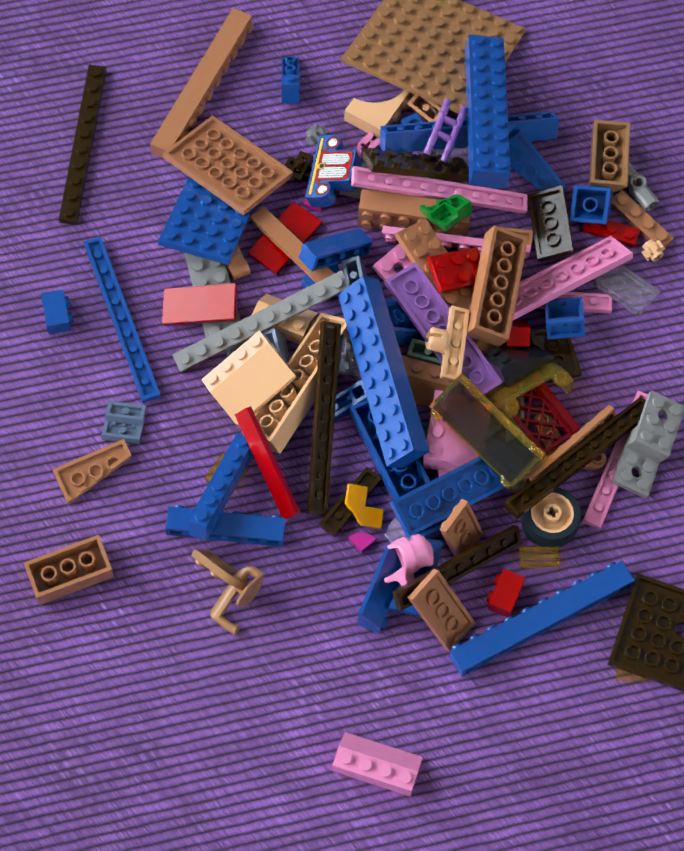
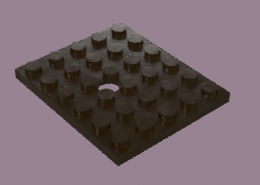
(647, 634)

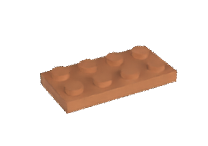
(441, 609)

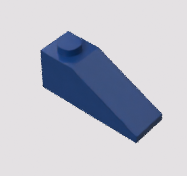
(348, 398)

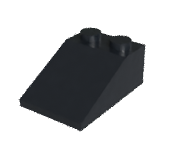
(516, 362)

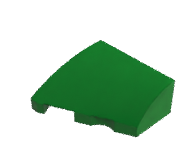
(448, 211)

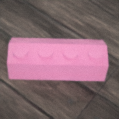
(377, 764)

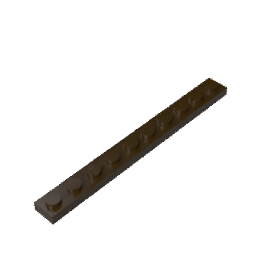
(82, 145)
(324, 418)
(575, 459)

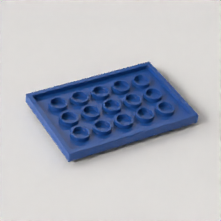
(203, 225)

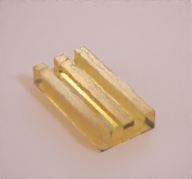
(525, 550)

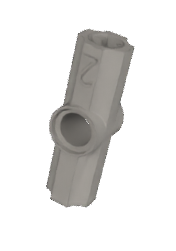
(642, 193)

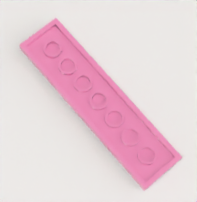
(449, 241)
(570, 274)

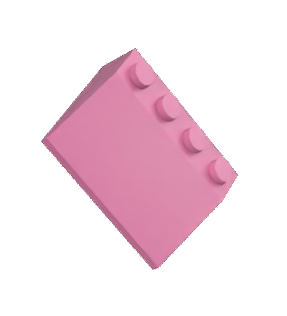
(445, 446)

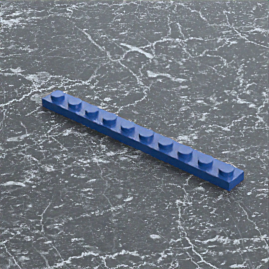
(122, 320)

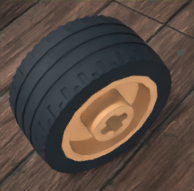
(552, 520)

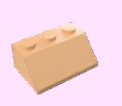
(293, 328)

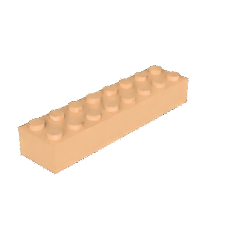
(288, 408)

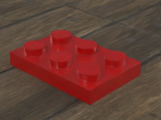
(454, 269)

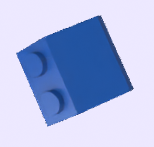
(591, 204)

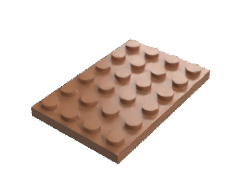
(227, 165)

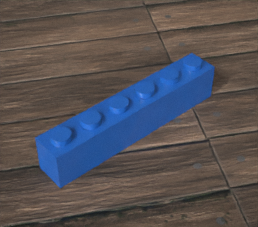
(220, 488)
(232, 527)

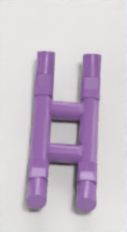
(450, 139)

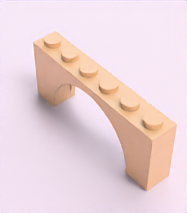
(372, 116)

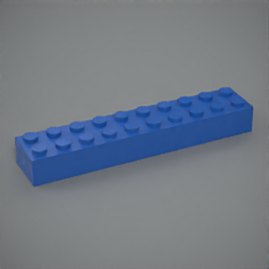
(487, 112)
(383, 373)

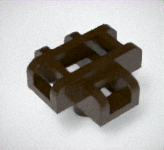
(299, 164)

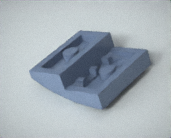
(124, 422)

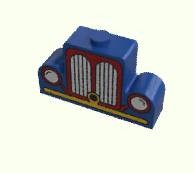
(331, 171)

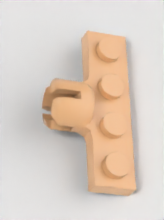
(450, 342)

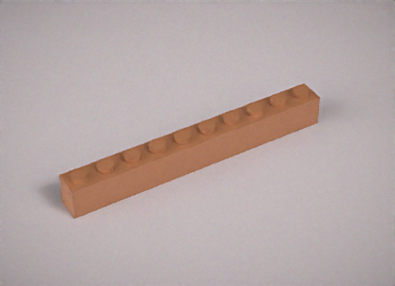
(203, 81)

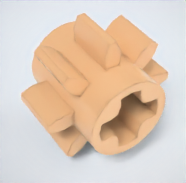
(653, 250)

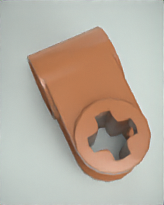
(238, 266)

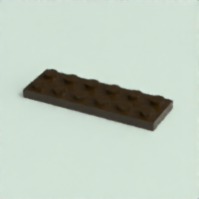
(415, 165)

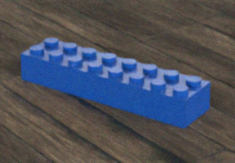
(396, 480)

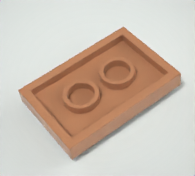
(461, 529)

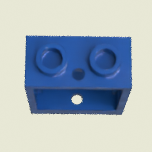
(565, 327)

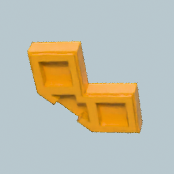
(356, 502)

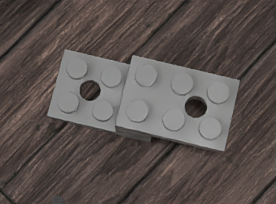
(648, 444)

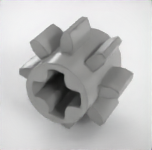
(314, 132)

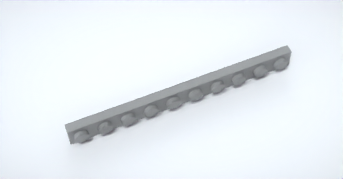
(260, 321)

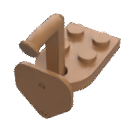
(237, 584)

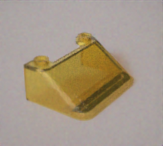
(504, 397)

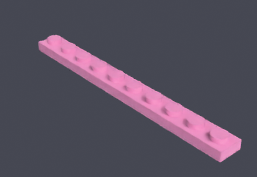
(439, 189)

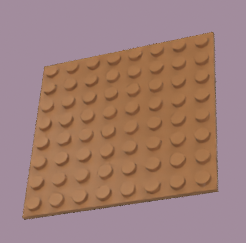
(424, 44)

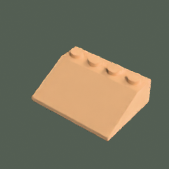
(249, 376)

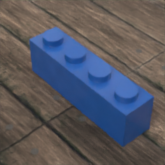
(335, 248)

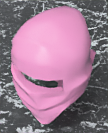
(413, 556)

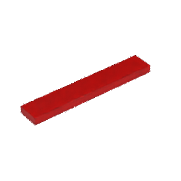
(267, 463)

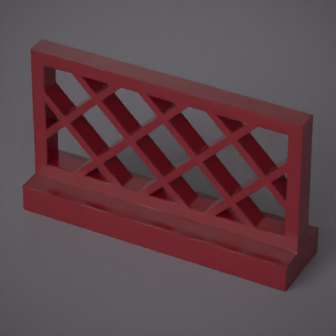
(554, 408)

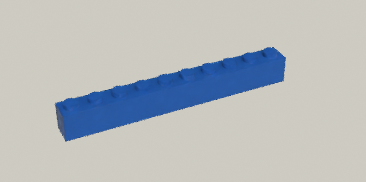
(416, 135)
(541, 618)

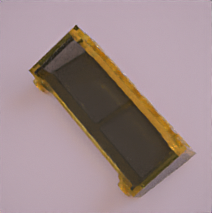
(488, 432)

